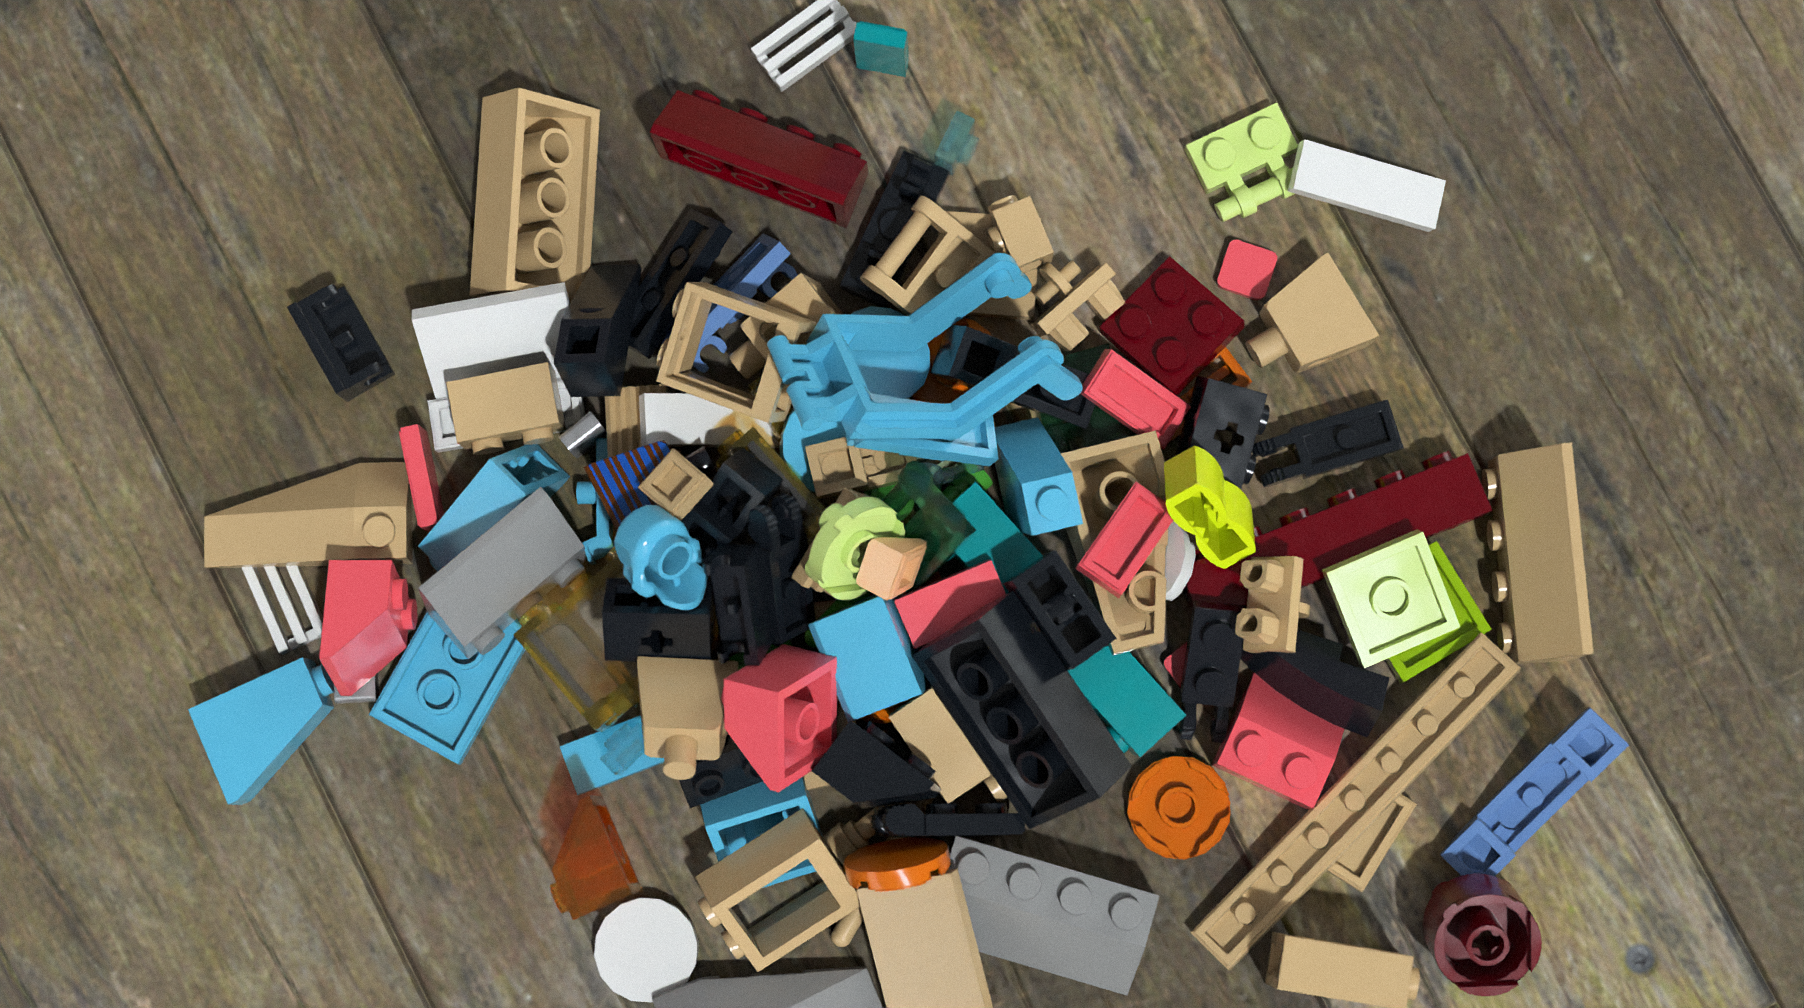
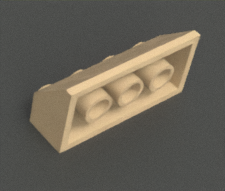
(533, 193)
(1538, 555)

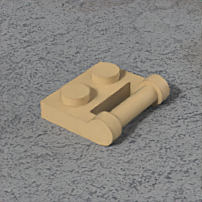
(946, 261)

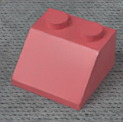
(363, 621)
(783, 713)
(1278, 745)

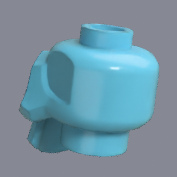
(661, 557)

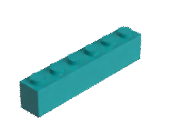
(1115, 685)

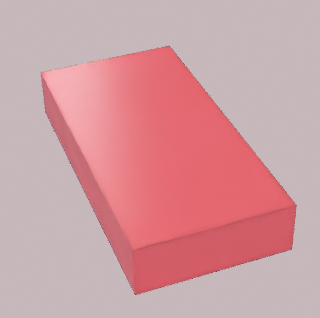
(1134, 397)
(421, 476)
(1126, 540)
(946, 602)

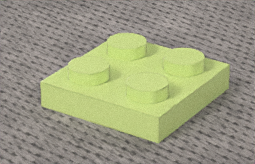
(1391, 598)

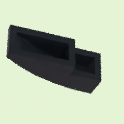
(722, 512)
(1322, 683)

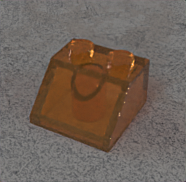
(592, 863)

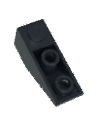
(598, 331)

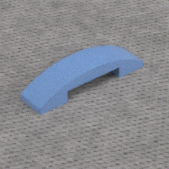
(1534, 795)

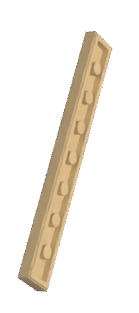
(1355, 801)

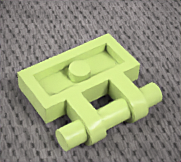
(1240, 150)

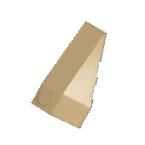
(1102, 481)
(337, 516)

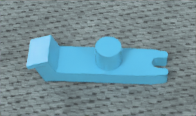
(586, 494)

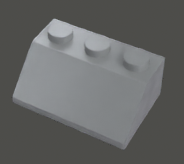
(503, 574)

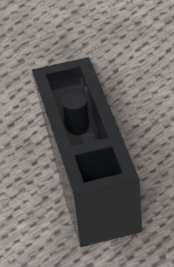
(972, 356)

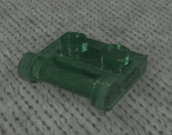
(936, 521)

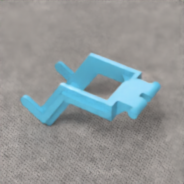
(831, 389)

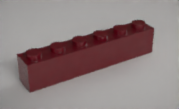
(1431, 501)

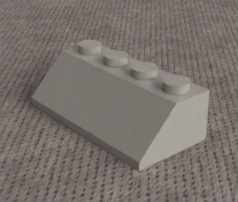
(1053, 916)

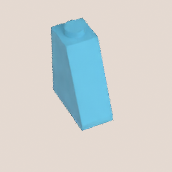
(1035, 479)
(489, 497)
(261, 725)

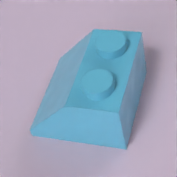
(751, 812)

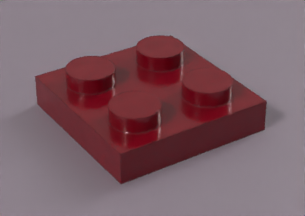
(1172, 326)

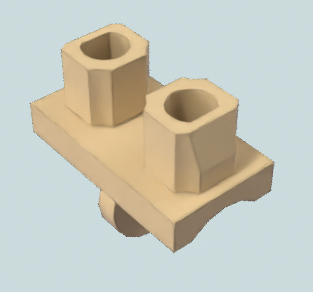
(1094, 289)
(1272, 604)

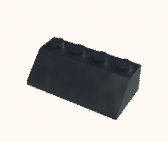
(1022, 711)

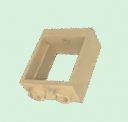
(679, 351)
(760, 864)
(1341, 971)

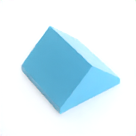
(871, 656)

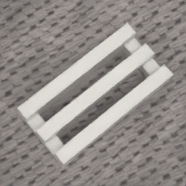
(794, 26)
(269, 614)

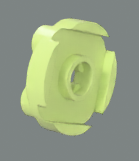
(836, 548)

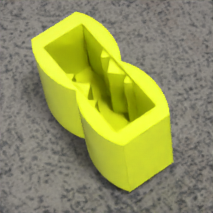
(1209, 507)

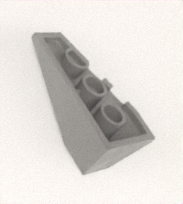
(810, 989)

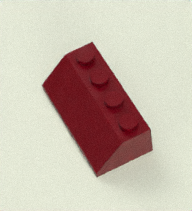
(760, 157)

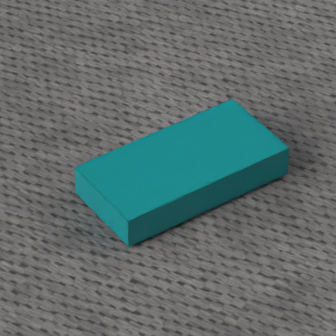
(881, 48)

